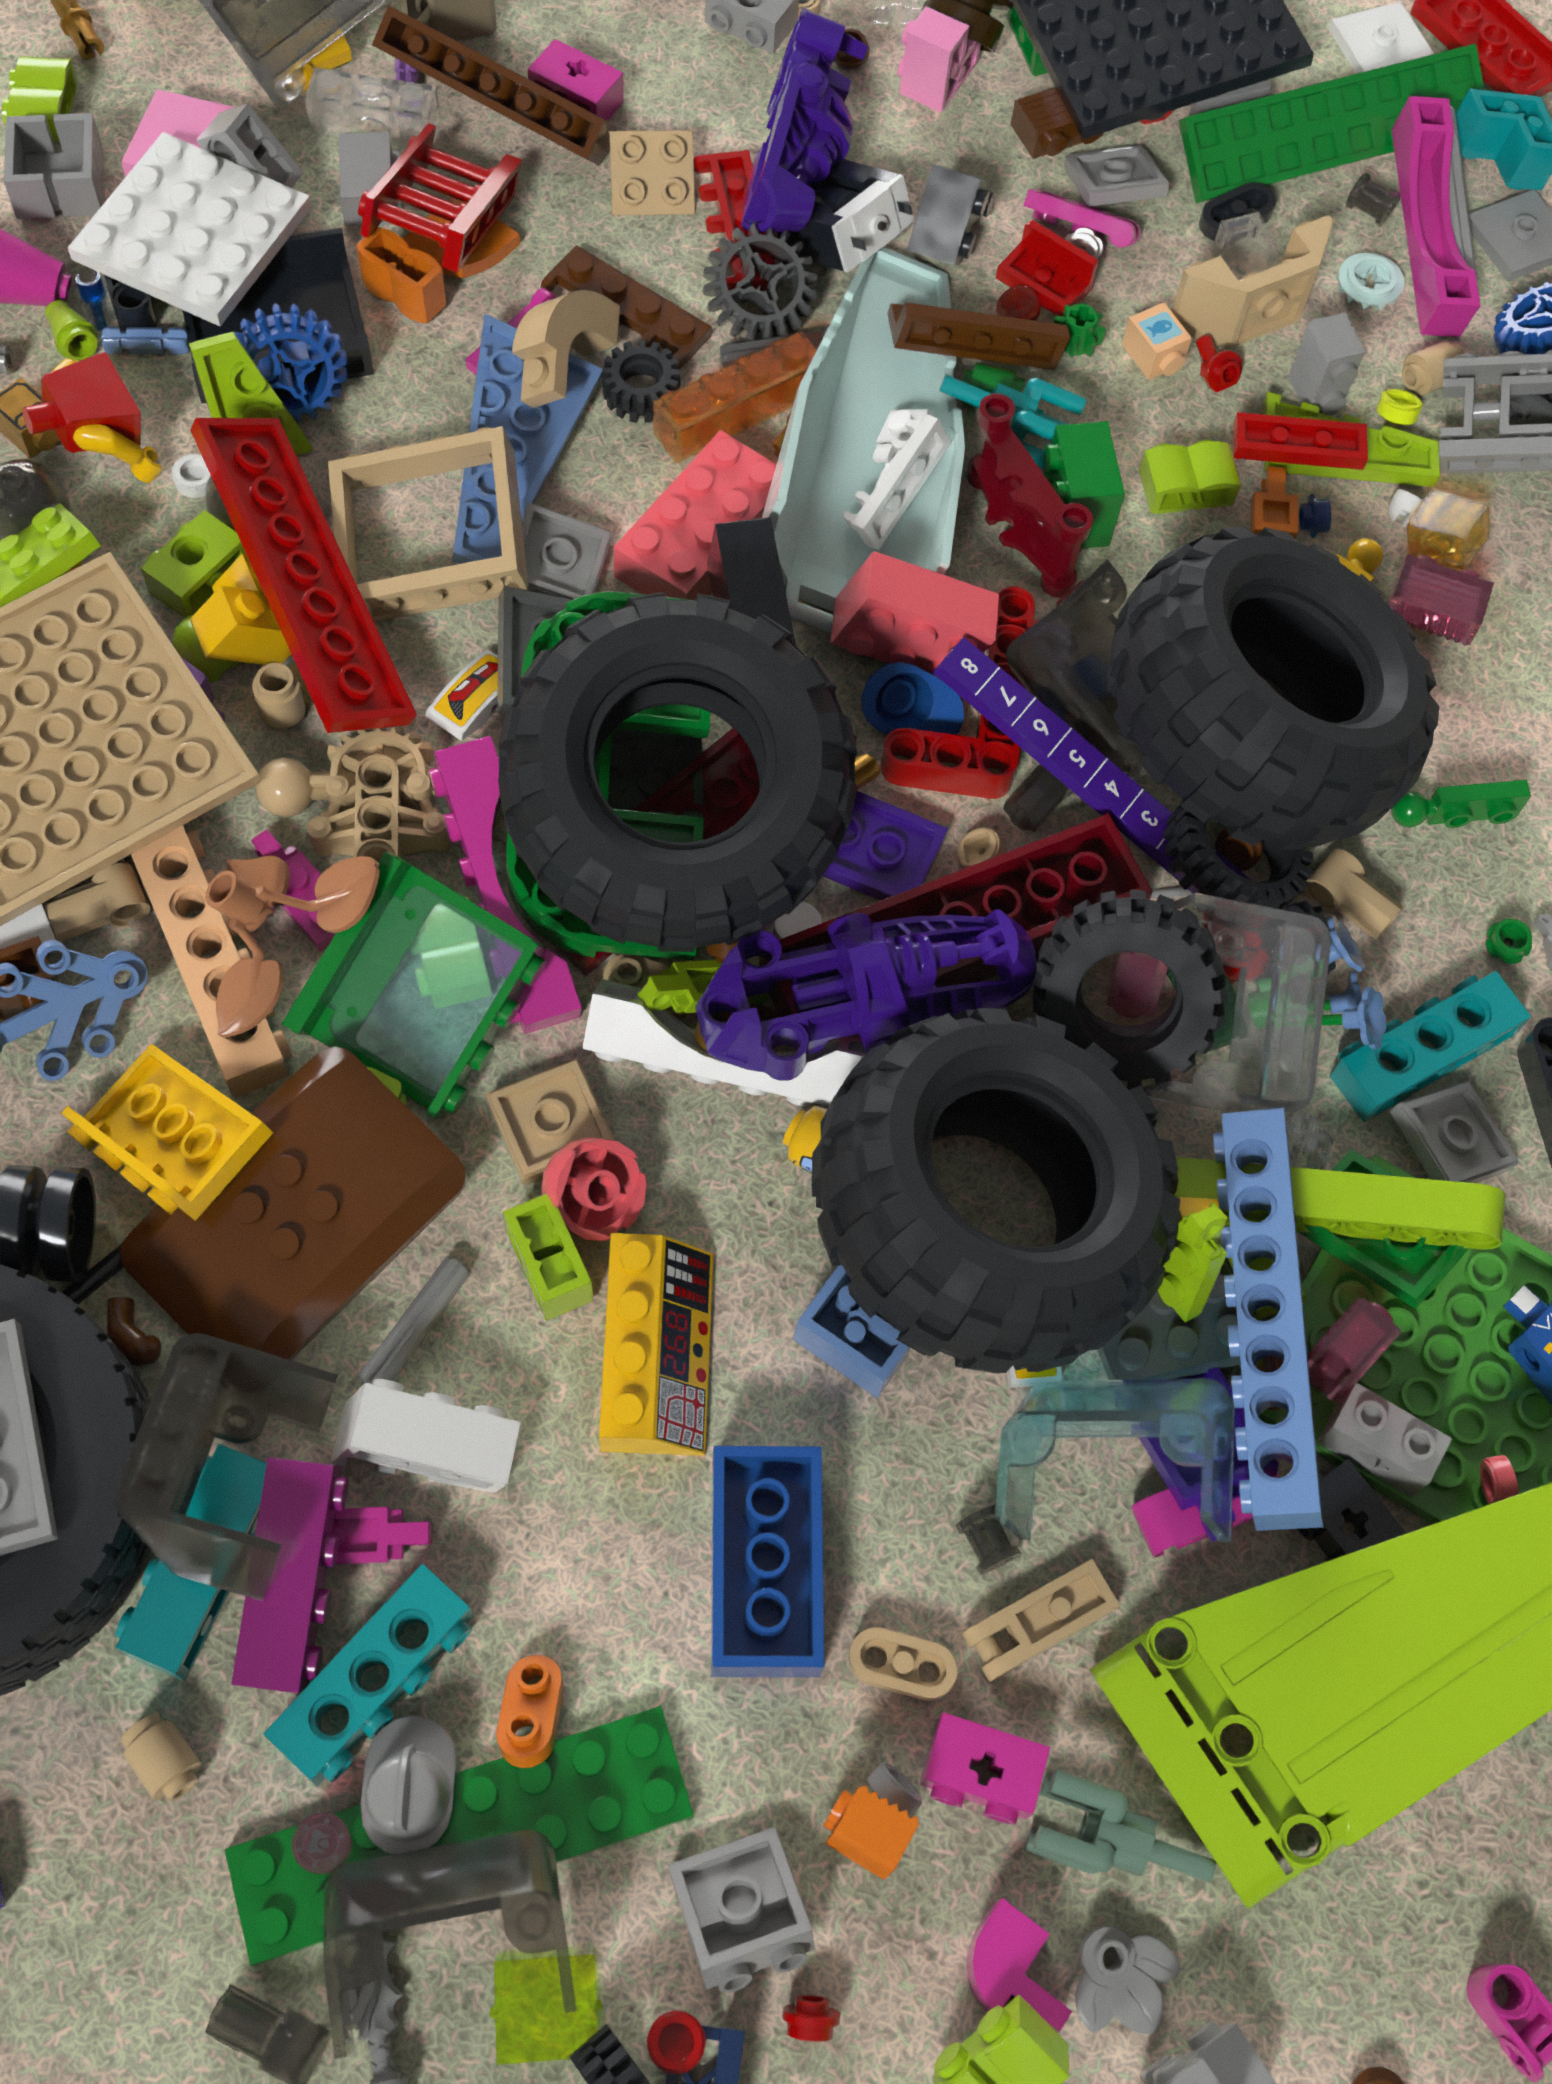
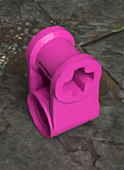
(1522, 2023)

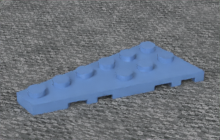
(534, 433)

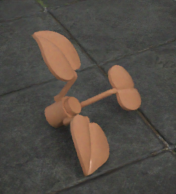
(247, 897)

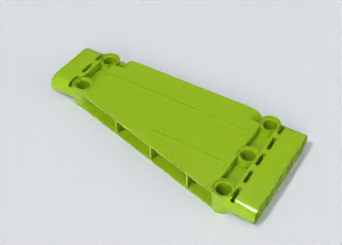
(1353, 1682)

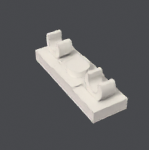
(899, 481)

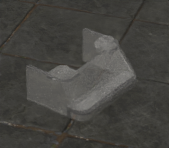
(1276, 1008)

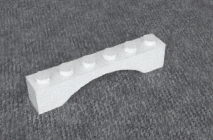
(625, 1029)

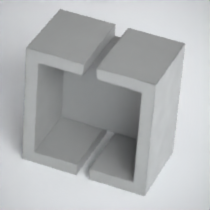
(50, 181)

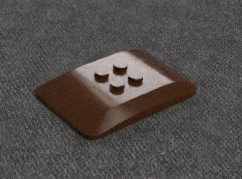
(305, 1217)

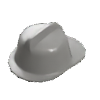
(408, 1785)

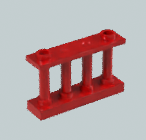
(469, 220)

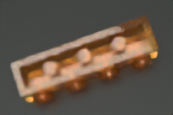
(732, 397)

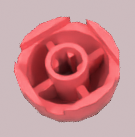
(595, 1187)

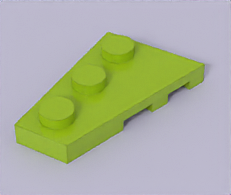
(238, 388)

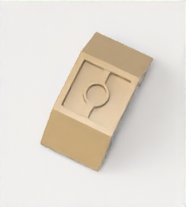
(1240, 310)

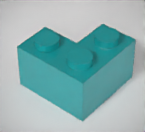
(1510, 131)

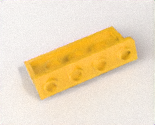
(169, 1133)

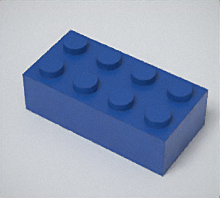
(767, 1562)

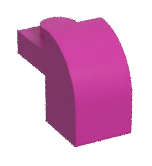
(999, 1959)

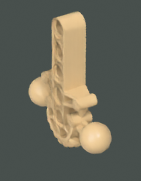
(354, 803)

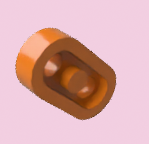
(533, 1707)

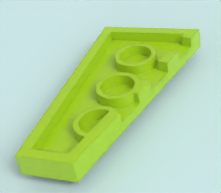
(1392, 453)

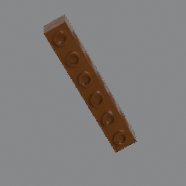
(494, 85)

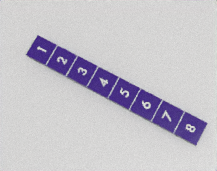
(1060, 750)

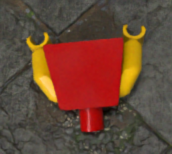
(93, 413)

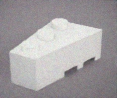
(427, 1436)

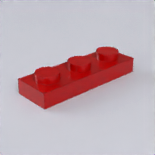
(1300, 441)

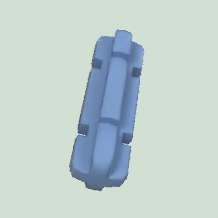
(145, 340)

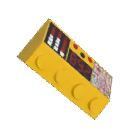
(656, 1346)

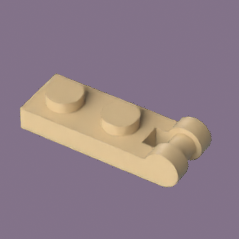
(1043, 1619)

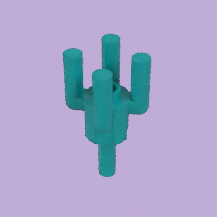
(1027, 416)

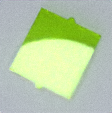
(532, 2012)

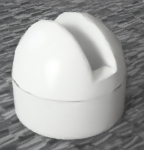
(1404, 504)

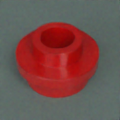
(811, 2018)

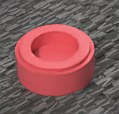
(1498, 1478)

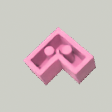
(936, 58)

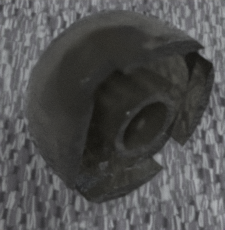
(26, 491)

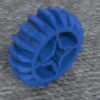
(1526, 322)
(315, 346)

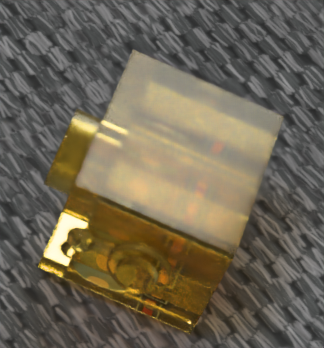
(1448, 529)

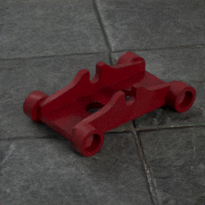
(1022, 496)

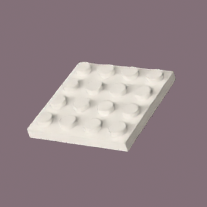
(190, 228)

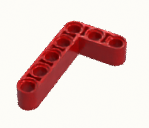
(968, 754)

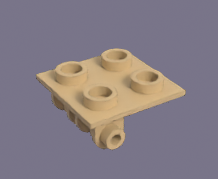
(652, 172)

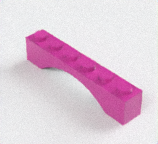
(1441, 278)
(469, 781)

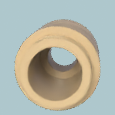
(1424, 369)
(278, 696)
(161, 1757)

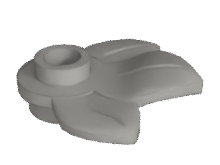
(1129, 1985)

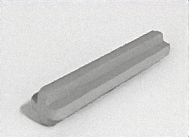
(416, 1321)

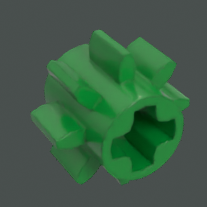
(1083, 328)

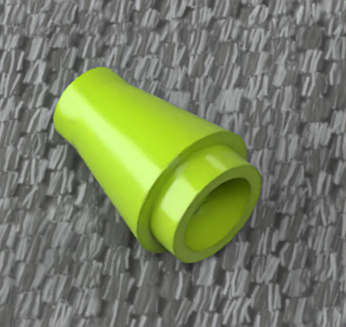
(71, 332)

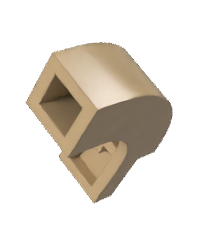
(547, 332)

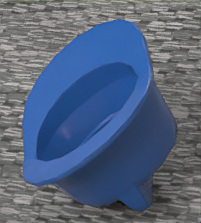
(910, 698)

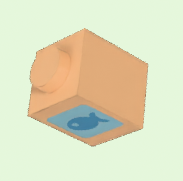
(1156, 341)

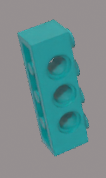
(1484, 1002)
(298, 1729)

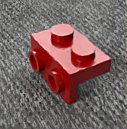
(1049, 266)

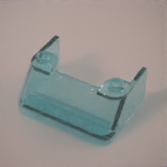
(1186, 1414)

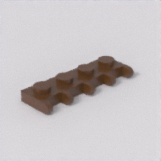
(639, 308)

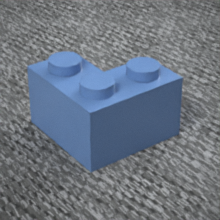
(848, 1339)

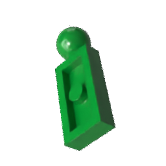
(1463, 803)

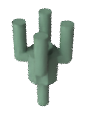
(1108, 1834)

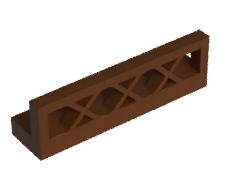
(977, 335)

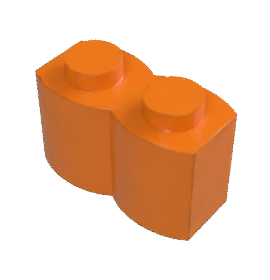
(401, 275)

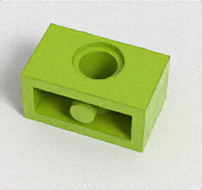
(191, 563)

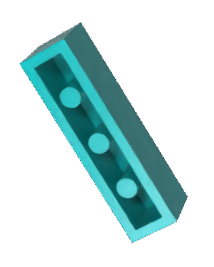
(176, 1612)

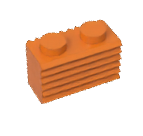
(869, 1830)

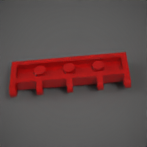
(728, 187)

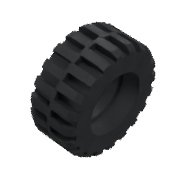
(1147, 928)

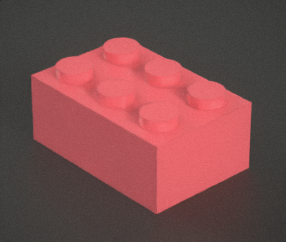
(911, 613)

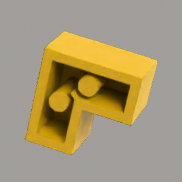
(239, 621)

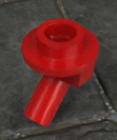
(1219, 369)

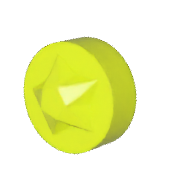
(1399, 407)

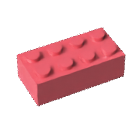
(674, 537)

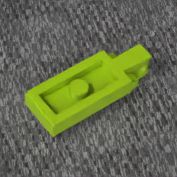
(683, 986)
(1194, 1262)

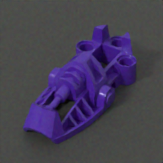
(807, 126)
(860, 983)

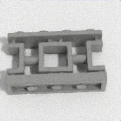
(1518, 446)

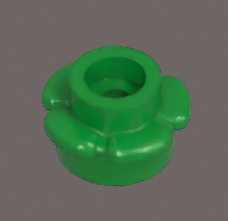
(1516, 933)

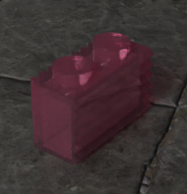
(1440, 598)
(1350, 1347)

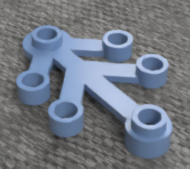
(66, 1002)

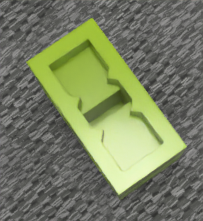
(548, 1257)

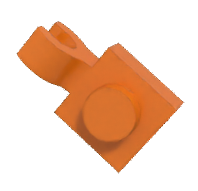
(1272, 506)

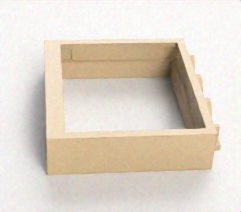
(444, 585)

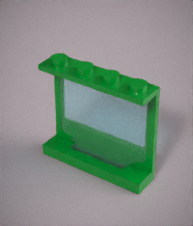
(419, 986)

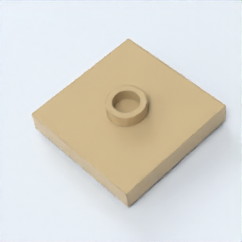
(544, 1115)

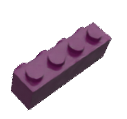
(280, 1632)

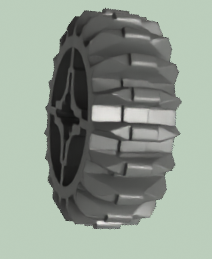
(789, 267)

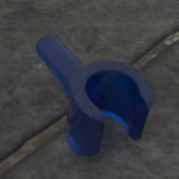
(93, 294)

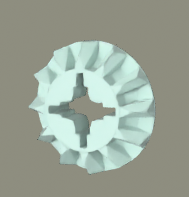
(1386, 278)

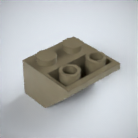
(454, 18)

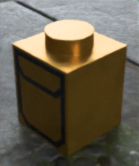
(12, 423)

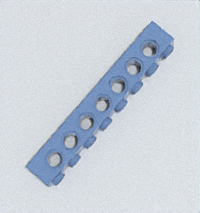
(1295, 1498)

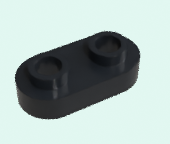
(1236, 204)

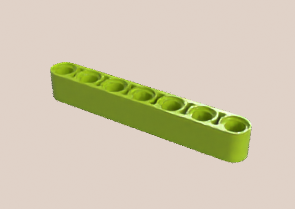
(1372, 1204)

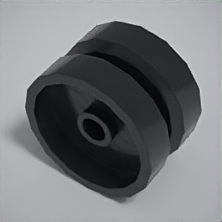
(47, 1221)

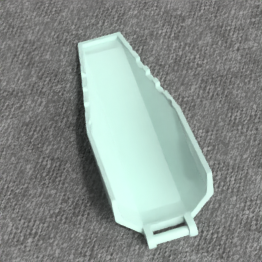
(835, 433)

